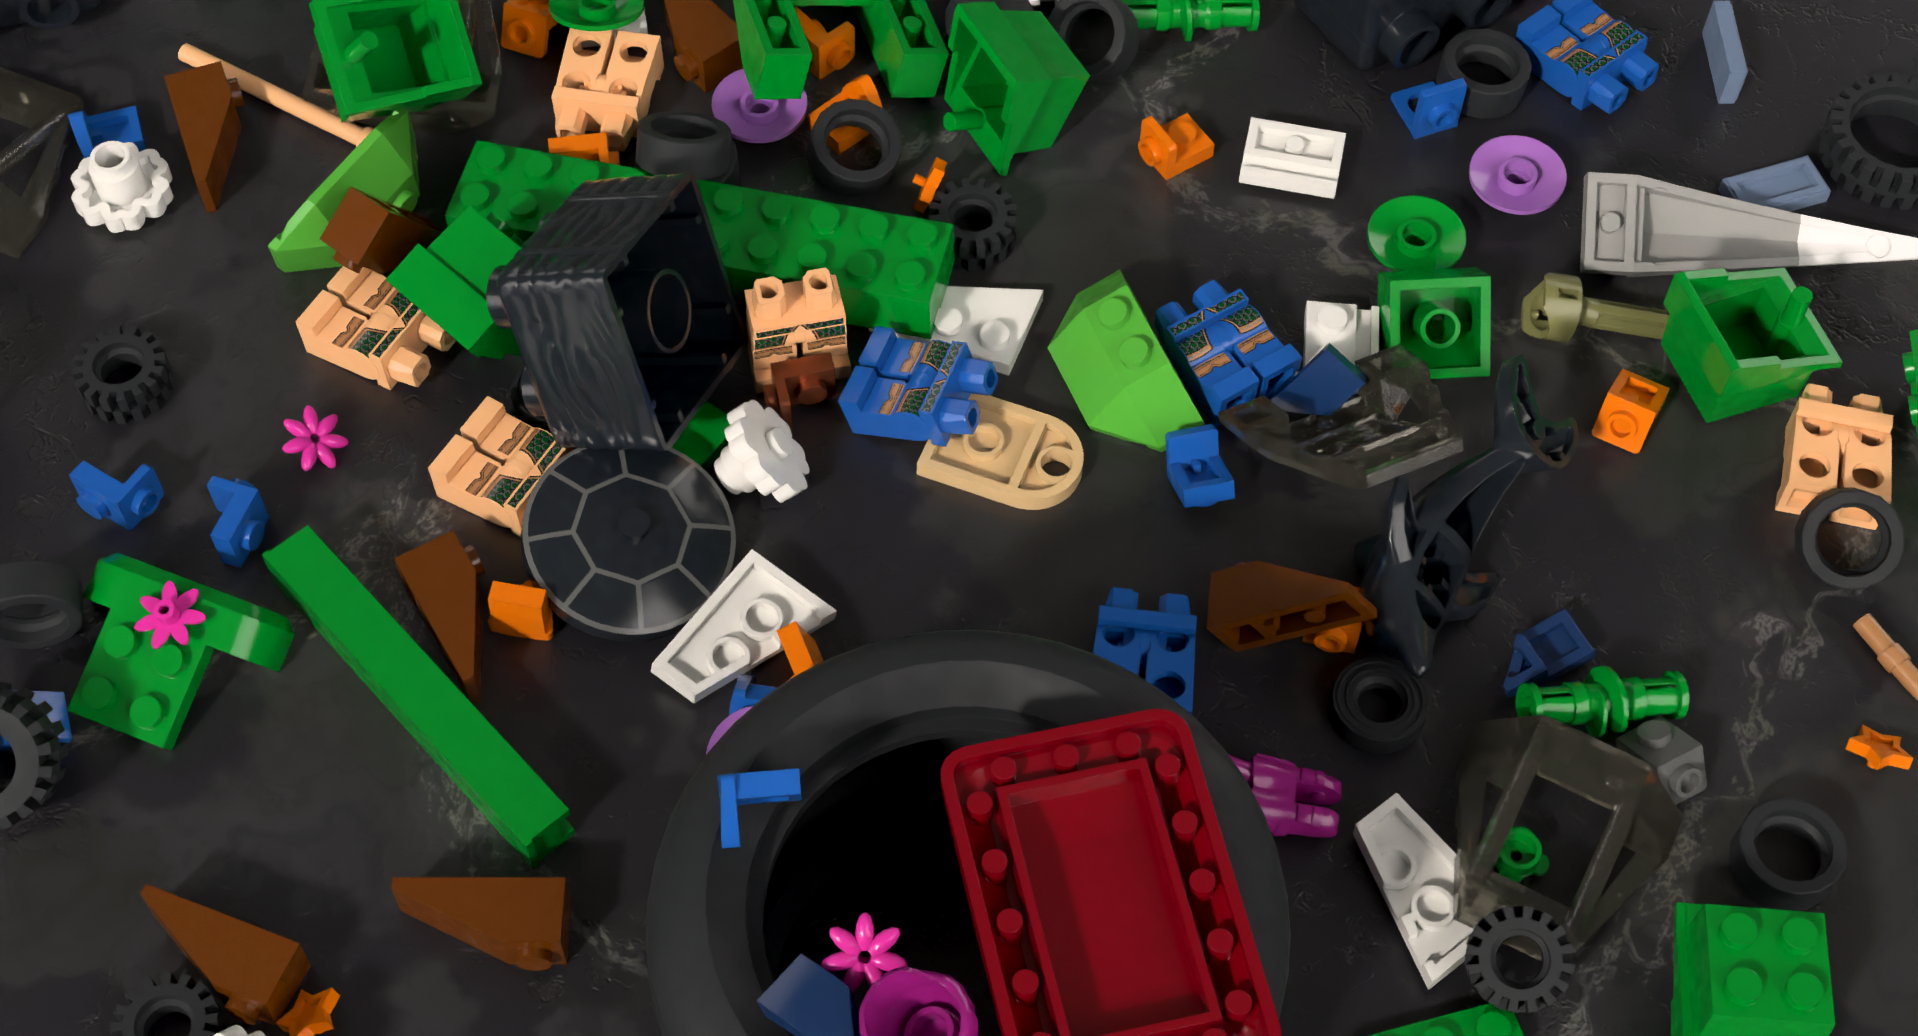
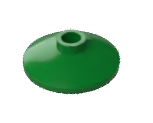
(595, 14)
(1418, 222)

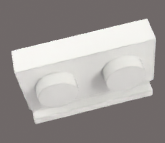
(1292, 157)
(1348, 329)

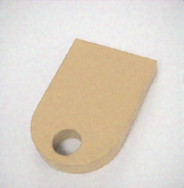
(1007, 456)

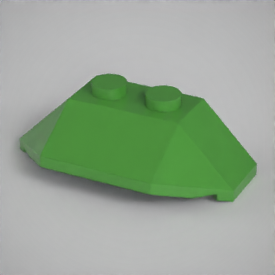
(379, 166)
(1120, 367)

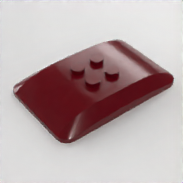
(1104, 884)

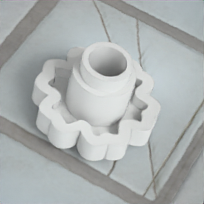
(121, 186)
(761, 454)

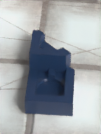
(1320, 385)
(1547, 652)
(810, 1002)

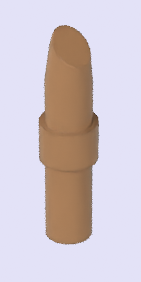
(1890, 654)

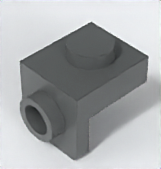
(1672, 755)

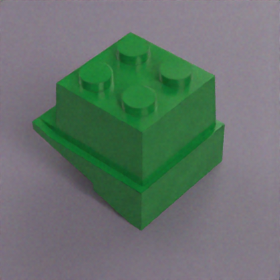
(393, 54)
(1009, 80)
(452, 280)
(1742, 338)
(1750, 972)

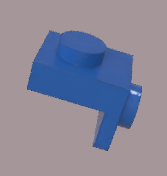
(1197, 467)
(120, 502)
(242, 519)

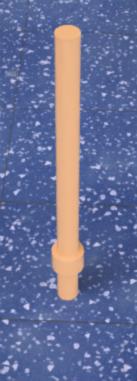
(279, 97)

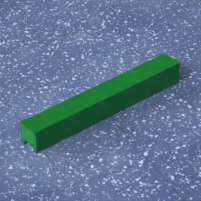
(420, 696)

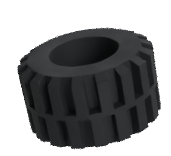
(35, 752)

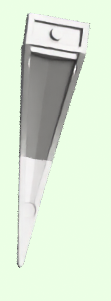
(1664, 229)

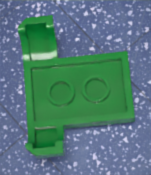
(151, 689)

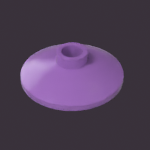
(752, 118)
(1517, 174)

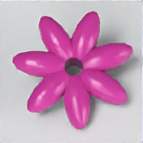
(319, 434)
(170, 615)
(851, 946)

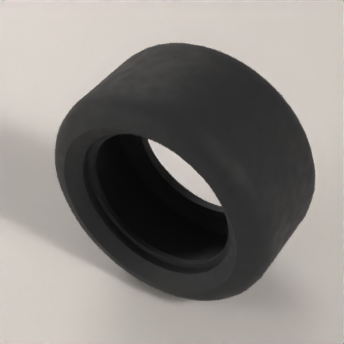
(870, 761)

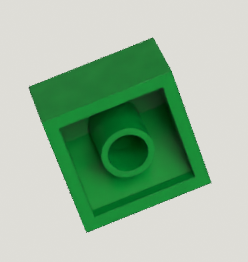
(1438, 318)

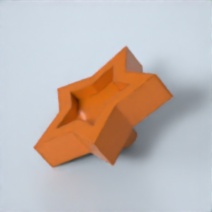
(929, 184)
(1879, 749)
(310, 1014)

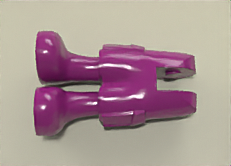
(1281, 785)

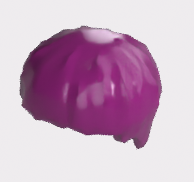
(917, 1004)

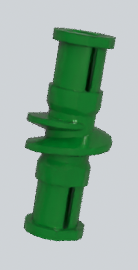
(1193, 14)
(1606, 700)

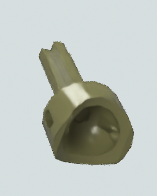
(1563, 303)

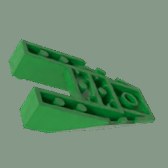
(897, 31)

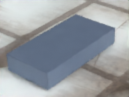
(1724, 52)
(1779, 186)

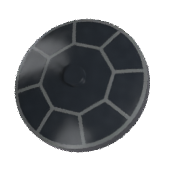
(627, 541)

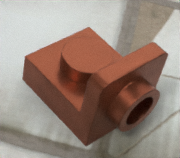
(800, 381)

